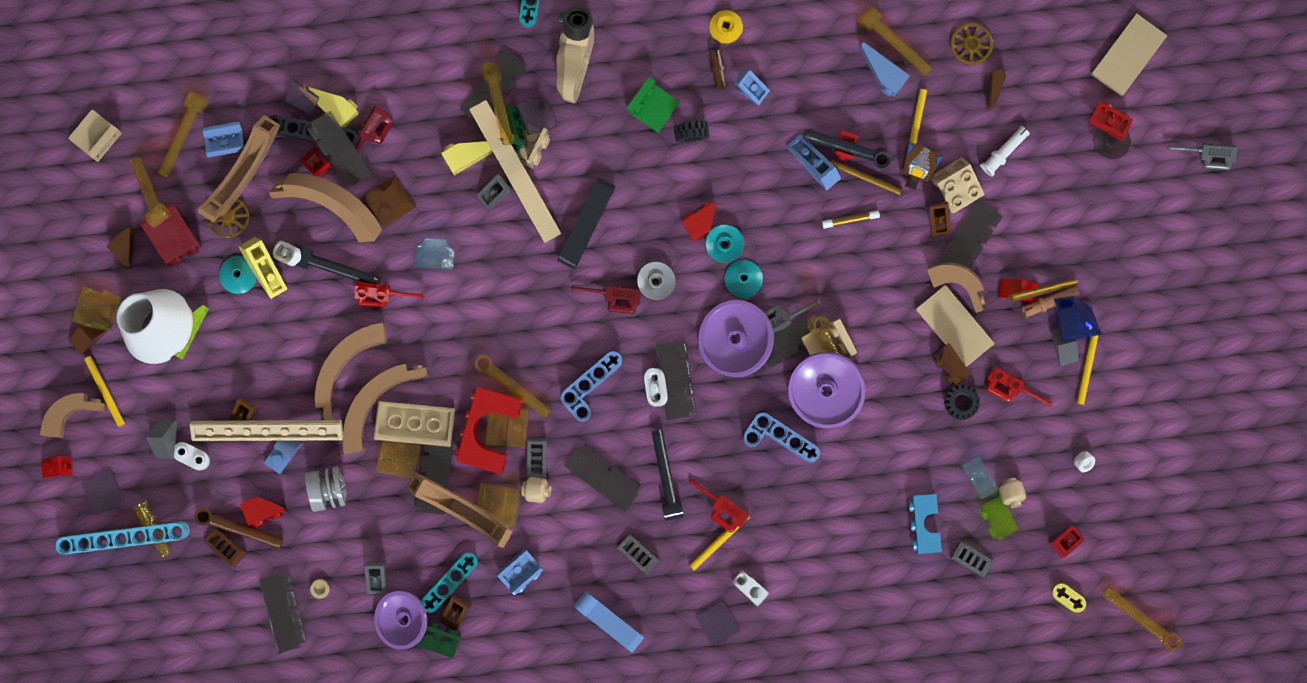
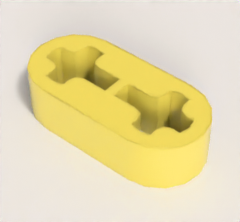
(1066, 601)

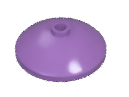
(392, 623)

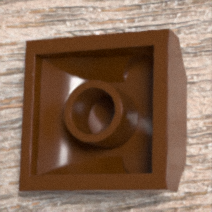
(389, 201)
(951, 364)

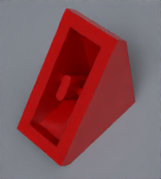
(316, 164)
(1012, 286)
(1066, 541)

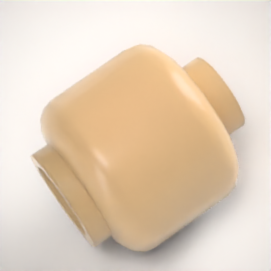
(536, 490)
(1012, 492)

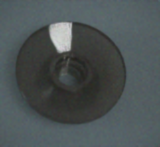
(1116, 151)

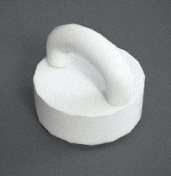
(1084, 461)

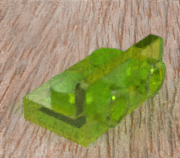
(999, 518)

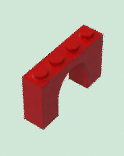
(471, 449)

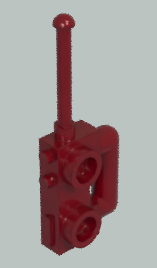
(372, 122)
(617, 293)

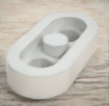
(286, 253)
(654, 387)
(191, 455)

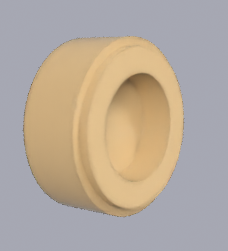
(319, 588)

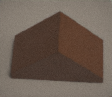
(939, 219)
(123, 247)
(85, 338)
(243, 411)
(455, 612)

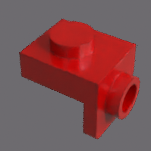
(847, 136)
(56, 466)

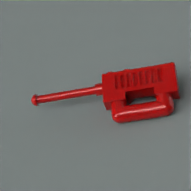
(378, 291)
(1011, 382)
(724, 506)

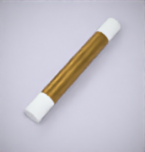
(850, 219)

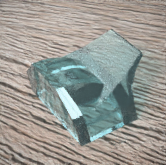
(434, 254)

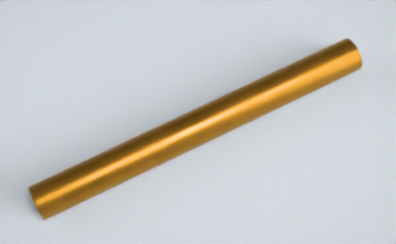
(866, 177)
(1042, 290)

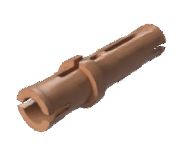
(1042, 305)

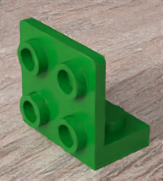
(652, 105)

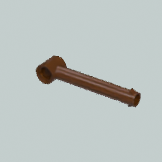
(239, 529)

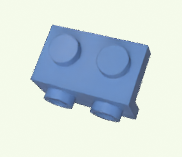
(223, 139)
(519, 572)

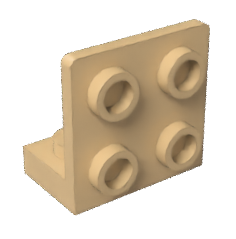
(95, 135)
(531, 154)
(958, 184)
(814, 345)

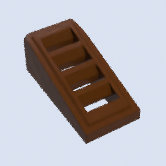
(996, 82)
(239, 552)

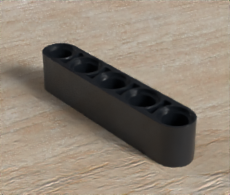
(302, 133)
(586, 223)

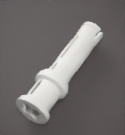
(999, 157)

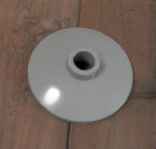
(657, 271)

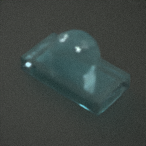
(980, 477)

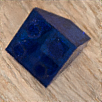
(1075, 318)

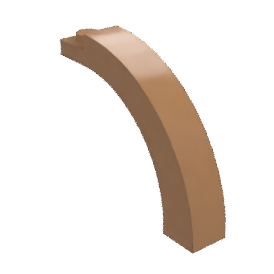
(242, 171)
(334, 198)
(338, 358)
(365, 399)
(460, 508)

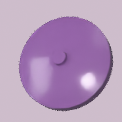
(736, 338)
(827, 390)

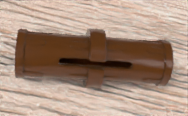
(718, 69)

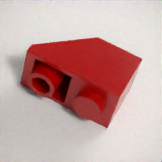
(700, 223)
(259, 510)

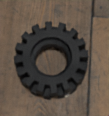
(691, 131)
(973, 402)

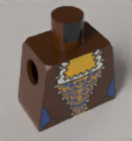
(918, 164)

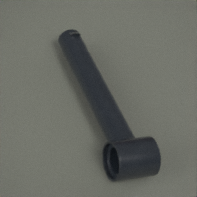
(847, 147)
(308, 258)
(672, 508)

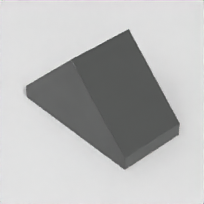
(494, 192)
(1065, 350)
(163, 438)
(376, 578)

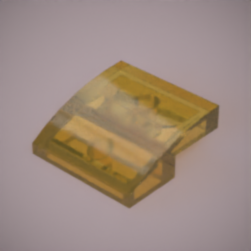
(96, 309)
(507, 430)
(398, 458)
(500, 502)

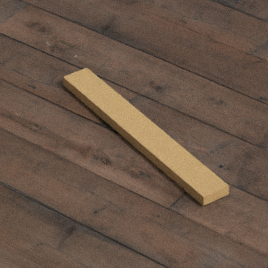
(515, 172)
(266, 430)

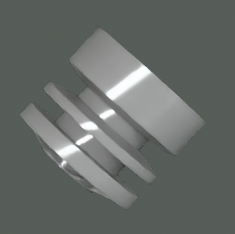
(325, 489)

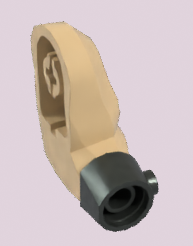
(574, 51)

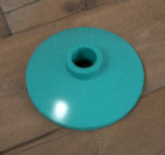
(731, 236)
(240, 284)
(739, 288)

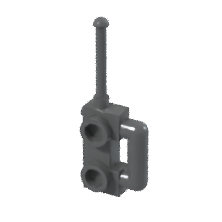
(1208, 151)
(783, 319)

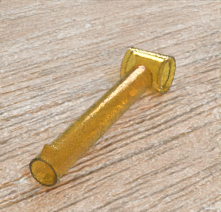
(871, 19)
(497, 100)
(194, 103)
(157, 211)
(823, 333)
(512, 386)
(1142, 618)

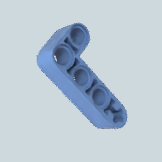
(594, 383)
(783, 441)
(608, 621)

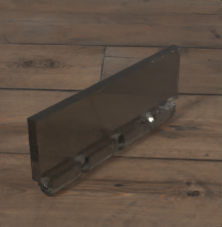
(508, 66)
(339, 145)
(971, 231)
(787, 342)
(674, 370)
(437, 469)
(606, 482)
(279, 611)

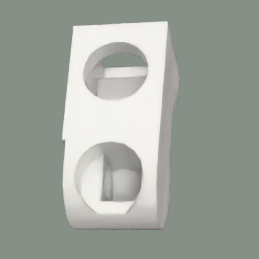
(750, 588)

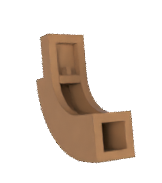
(962, 275)
(57, 415)

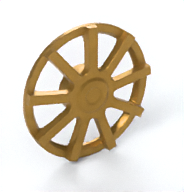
(971, 44)
(230, 218)

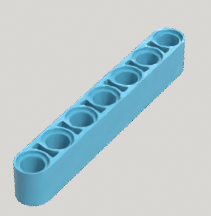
(114, 541)

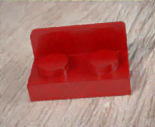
(1111, 120)

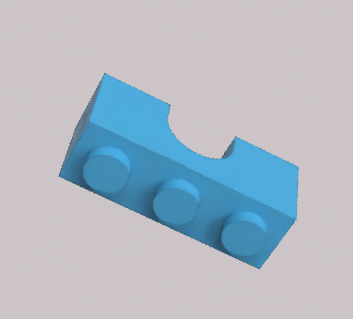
(922, 507)

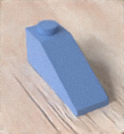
(886, 73)
(814, 162)

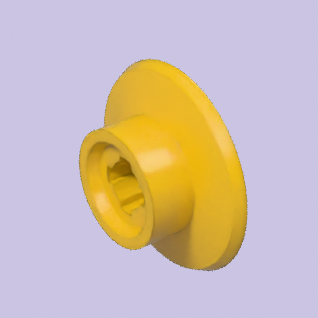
(722, 34)

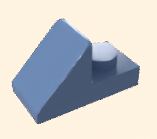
(751, 86)
(282, 454)

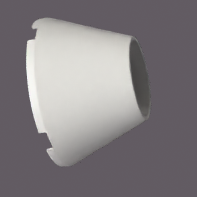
(166, 331)

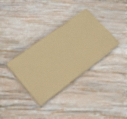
(1129, 55)
(955, 325)
(414, 423)

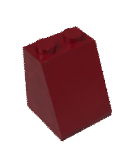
(173, 237)

